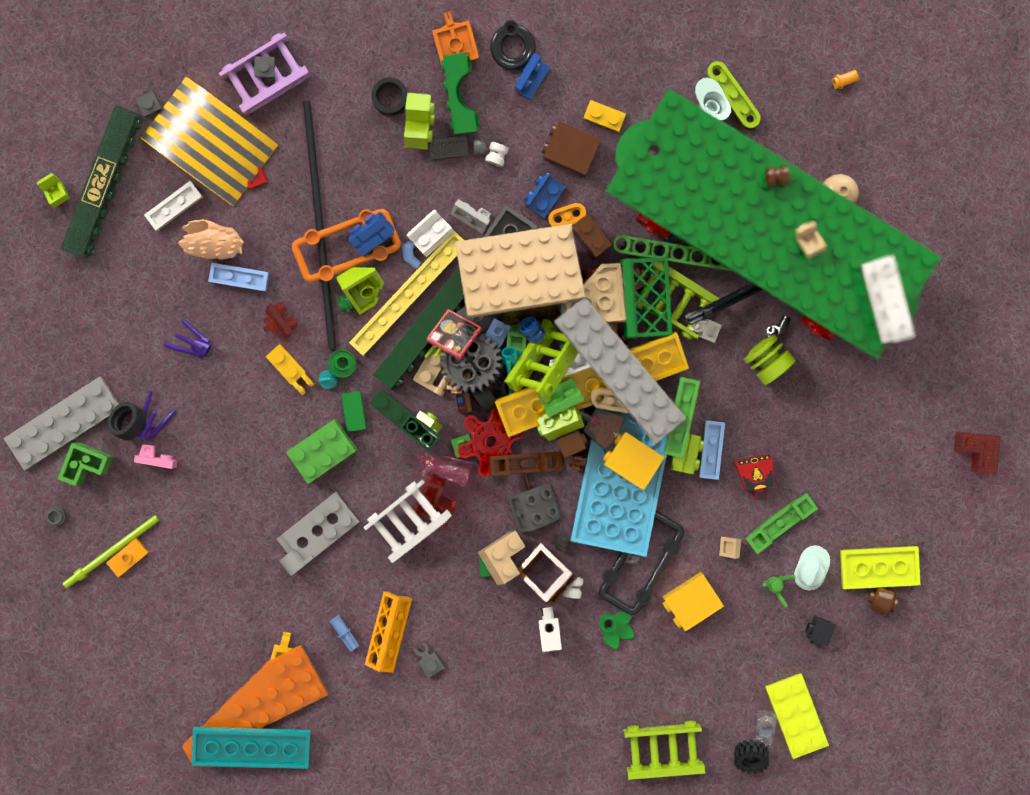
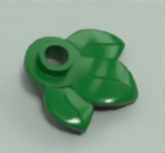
(618, 629)

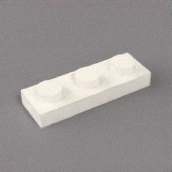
(173, 206)

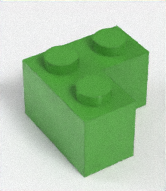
(82, 459)

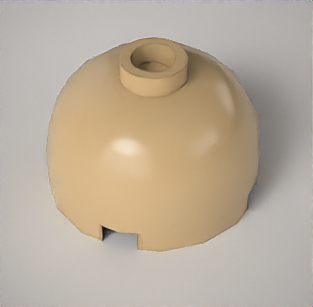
(844, 186)

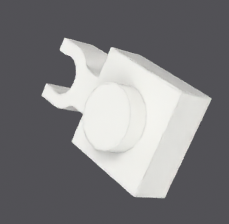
(707, 329)

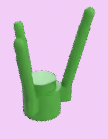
(776, 585)

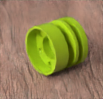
(769, 359)

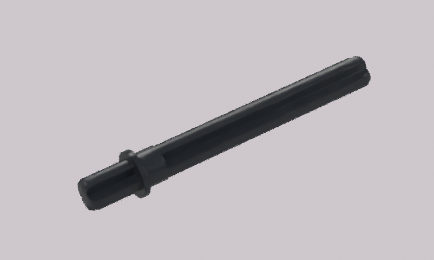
(706, 311)

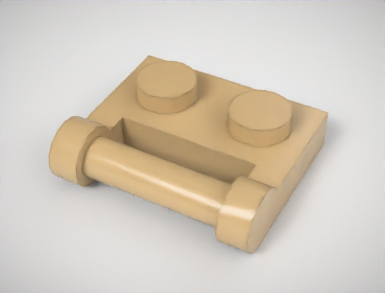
(429, 371)

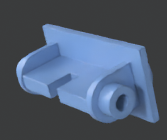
(498, 332)

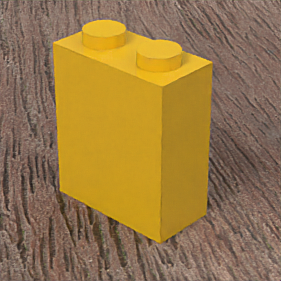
(632, 460)
(692, 602)

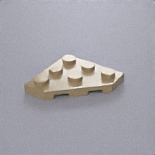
(605, 293)

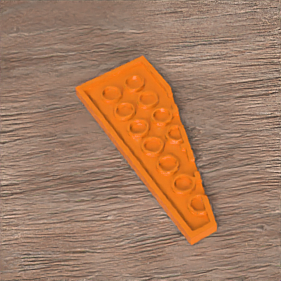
(270, 694)

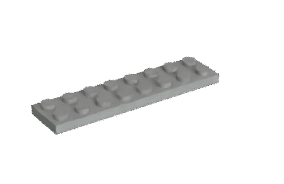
(620, 370)

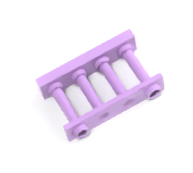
(266, 93)

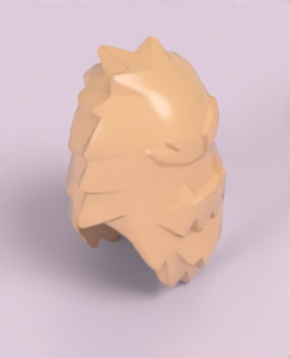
(210, 240)

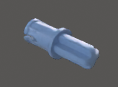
(344, 633)

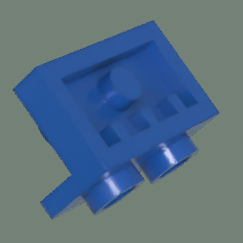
(531, 77)
(544, 196)

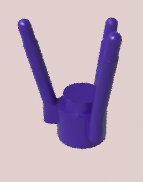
(199, 347)
(148, 429)

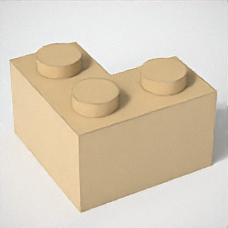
(498, 554)

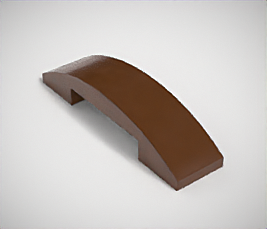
(525, 463)

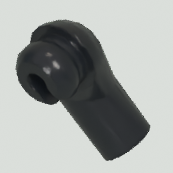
(779, 329)

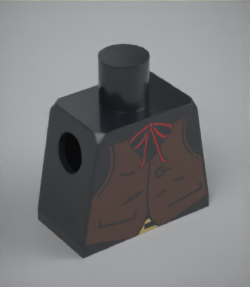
(602, 426)

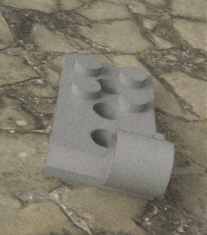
(299, 556)

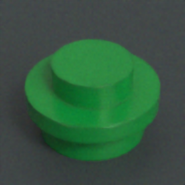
(344, 304)

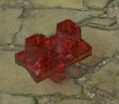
(284, 327)

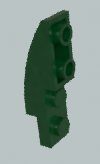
(405, 420)

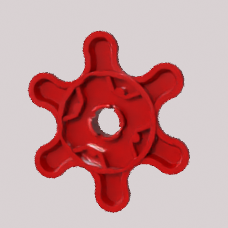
(477, 444)

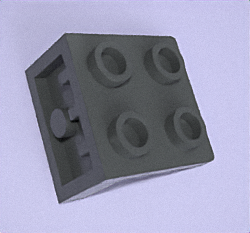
(534, 508)

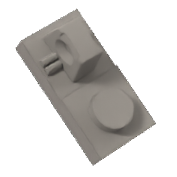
(475, 219)

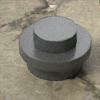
(55, 516)

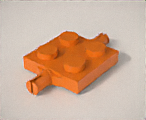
(455, 39)

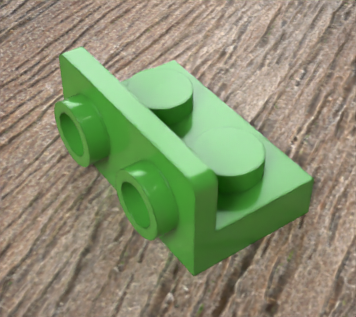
(564, 396)

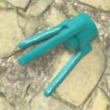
(510, 357)

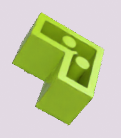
(419, 120)

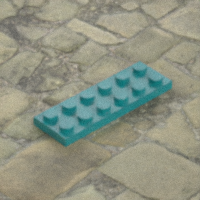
(250, 747)

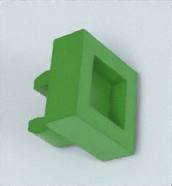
(456, 442)

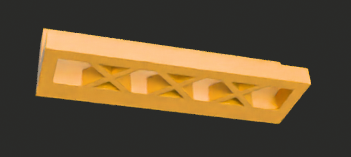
(390, 634)

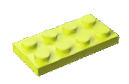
(880, 567)
(797, 716)

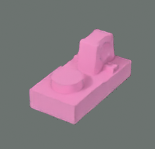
(147, 456)

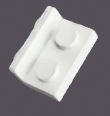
(430, 233)

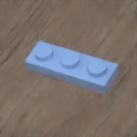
(238, 277)
(712, 449)

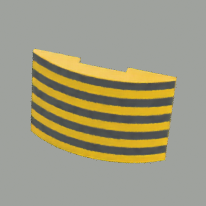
(209, 141)

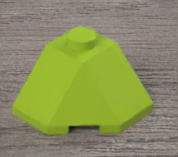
(361, 287)

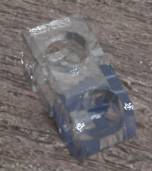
(765, 727)

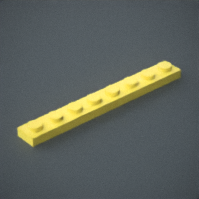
(406, 295)

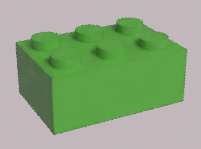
(322, 451)

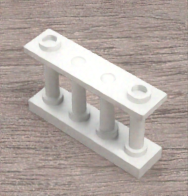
(887, 300)
(410, 538)

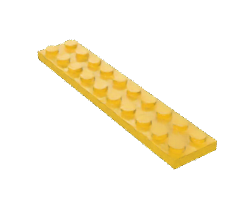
(659, 358)

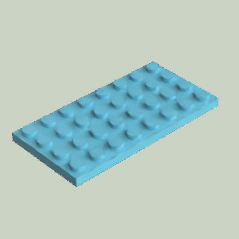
(611, 509)

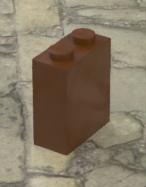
(571, 148)
(590, 237)

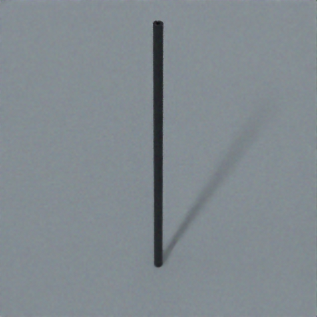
(319, 221)

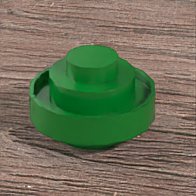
(341, 364)

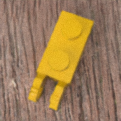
(289, 367)

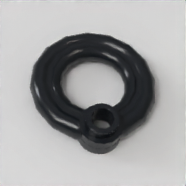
(496, 46)

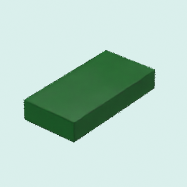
(354, 411)

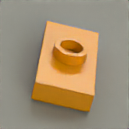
(127, 557)

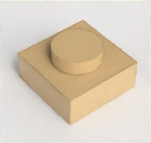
(730, 547)

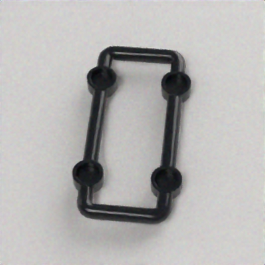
(643, 595)

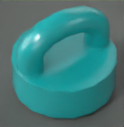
(327, 380)

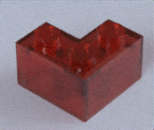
(984, 449)
(432, 492)

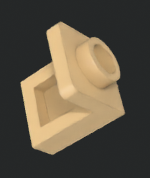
(810, 239)

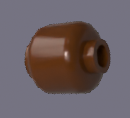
(883, 601)

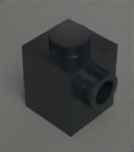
(820, 631)

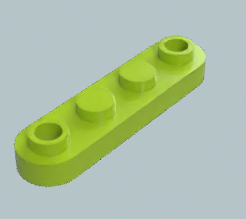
(738, 100)

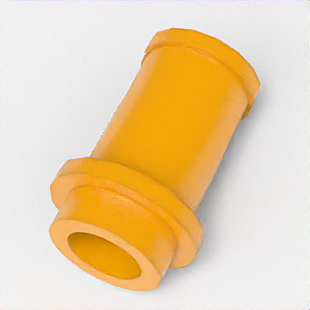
(845, 79)

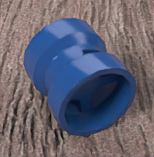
(532, 330)

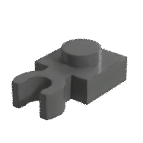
(430, 662)

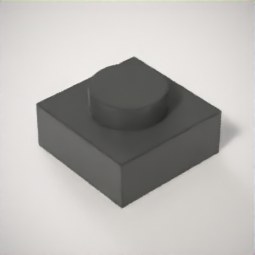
(264, 67)
(149, 104)

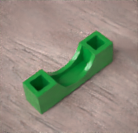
(457, 67)

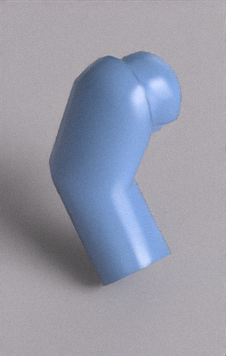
(408, 255)

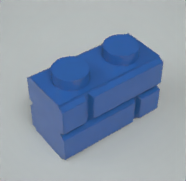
(371, 233)

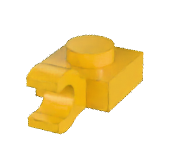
(283, 647)

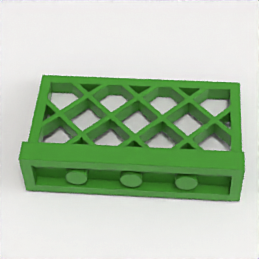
(685, 402)

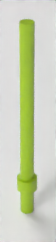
(81, 573)

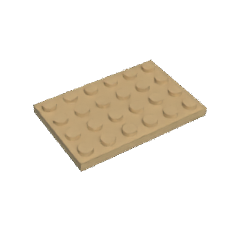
(519, 270)

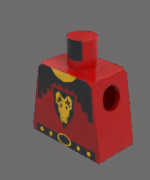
(756, 474)

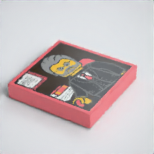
(454, 334)

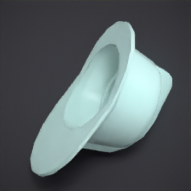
(712, 98)
(812, 568)

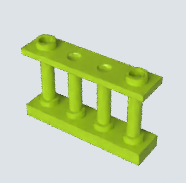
(691, 290)
(530, 360)
(655, 768)

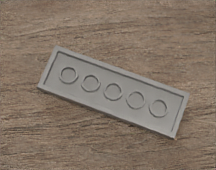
(62, 423)

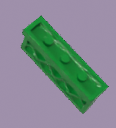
(628, 274)

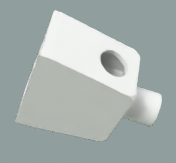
(552, 640)

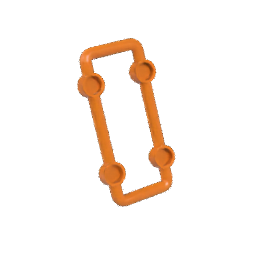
(326, 272)

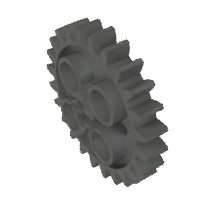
(456, 372)

